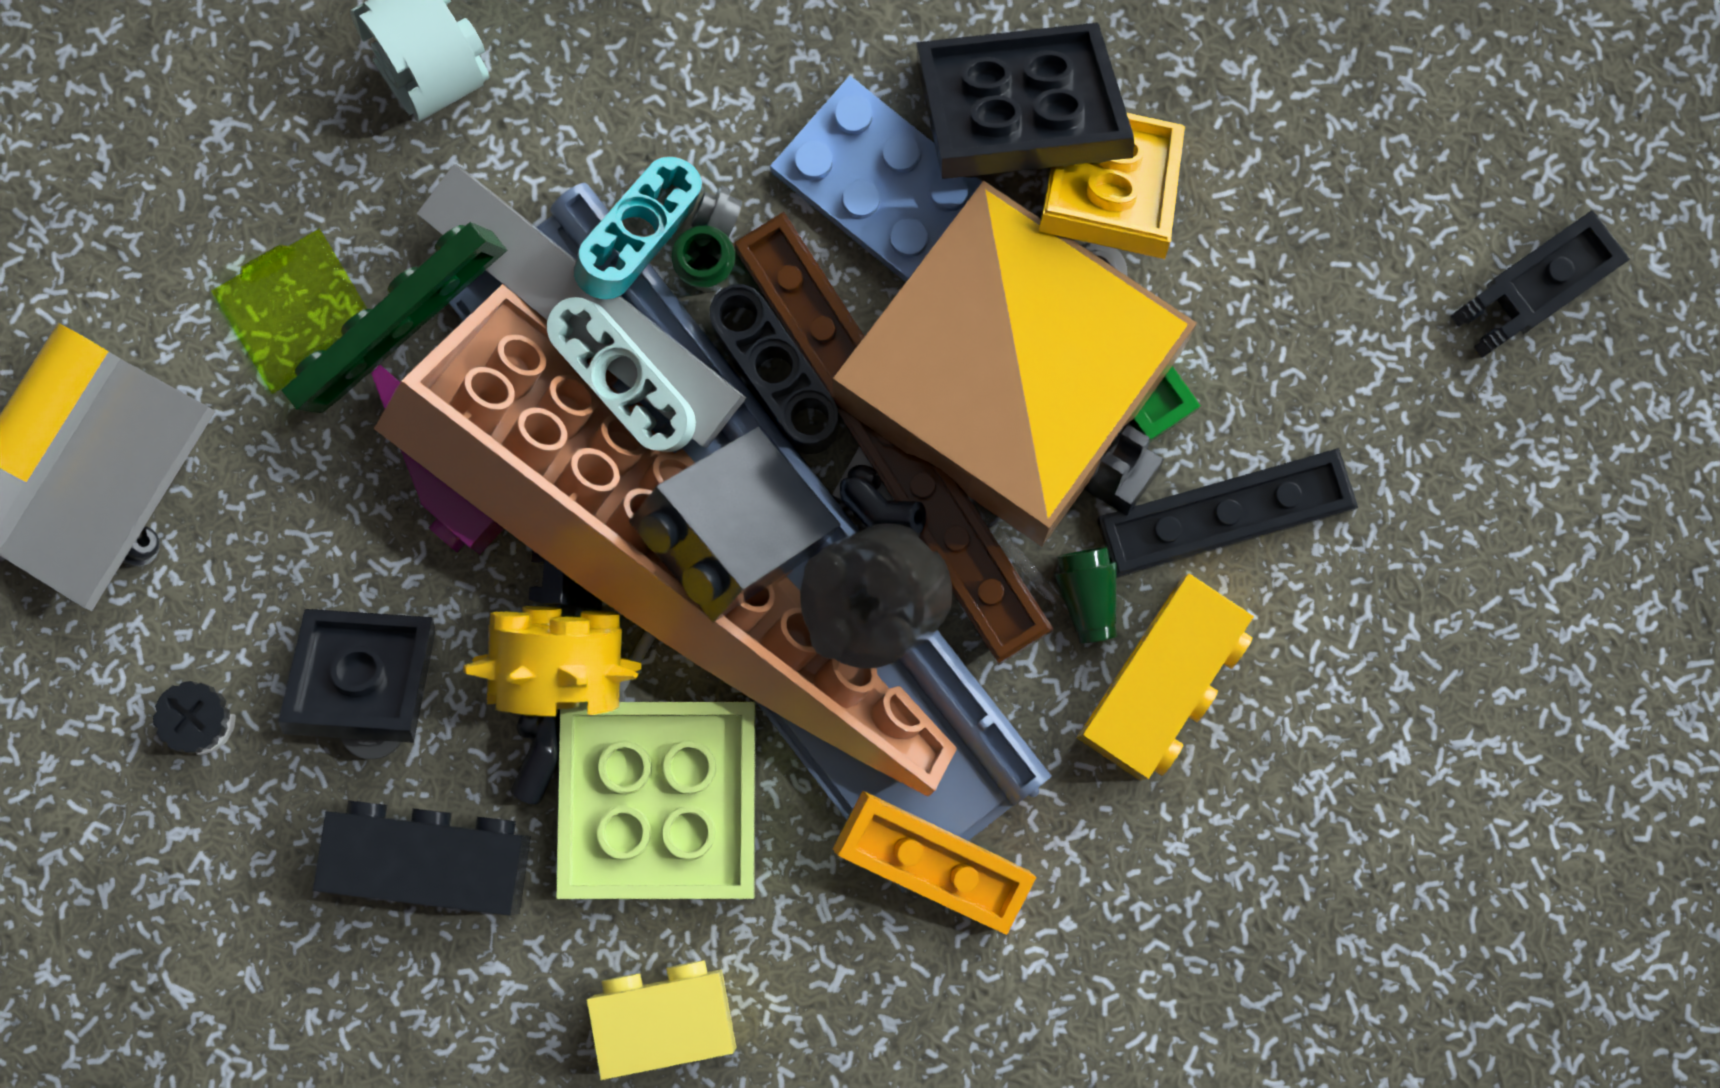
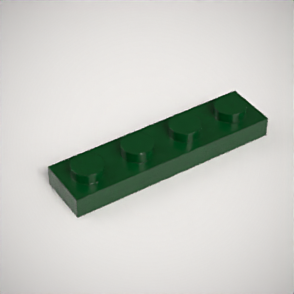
(377, 332)

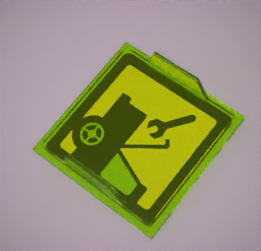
(289, 305)

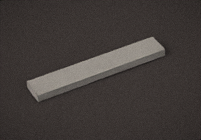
(544, 276)

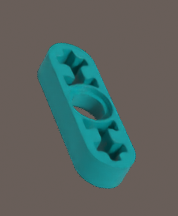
(634, 250)

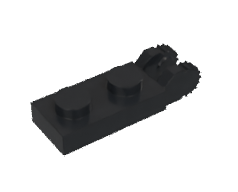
(1546, 280)

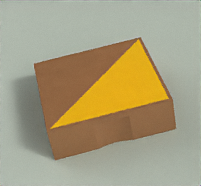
(1011, 362)

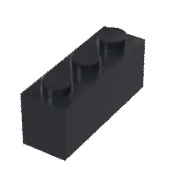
(422, 859)

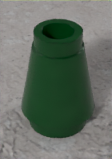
(703, 246)
(1089, 592)

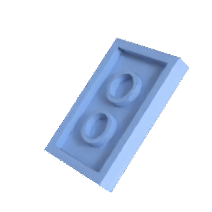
(873, 178)

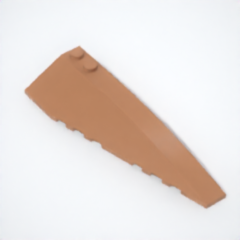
(562, 474)

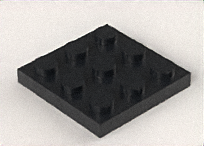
(1023, 101)

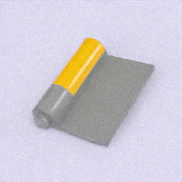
(87, 462)

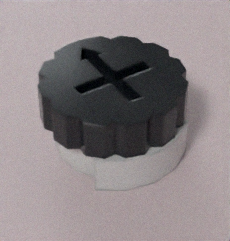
(193, 718)

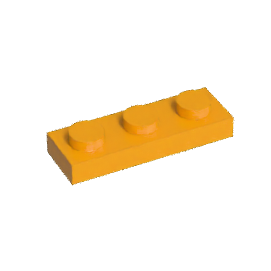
(934, 862)

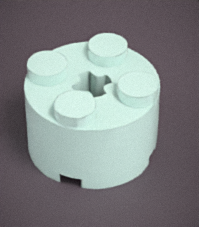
(422, 52)

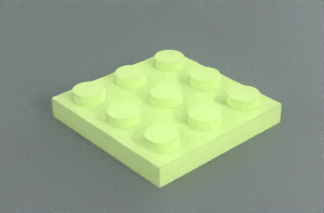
(657, 801)

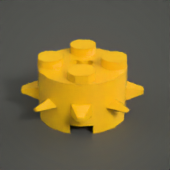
(553, 661)

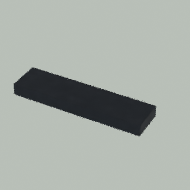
(1228, 513)

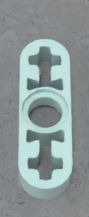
(577, 352)

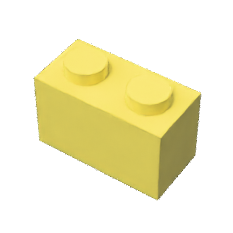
(662, 1021)

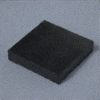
(358, 675)

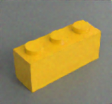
(1167, 679)

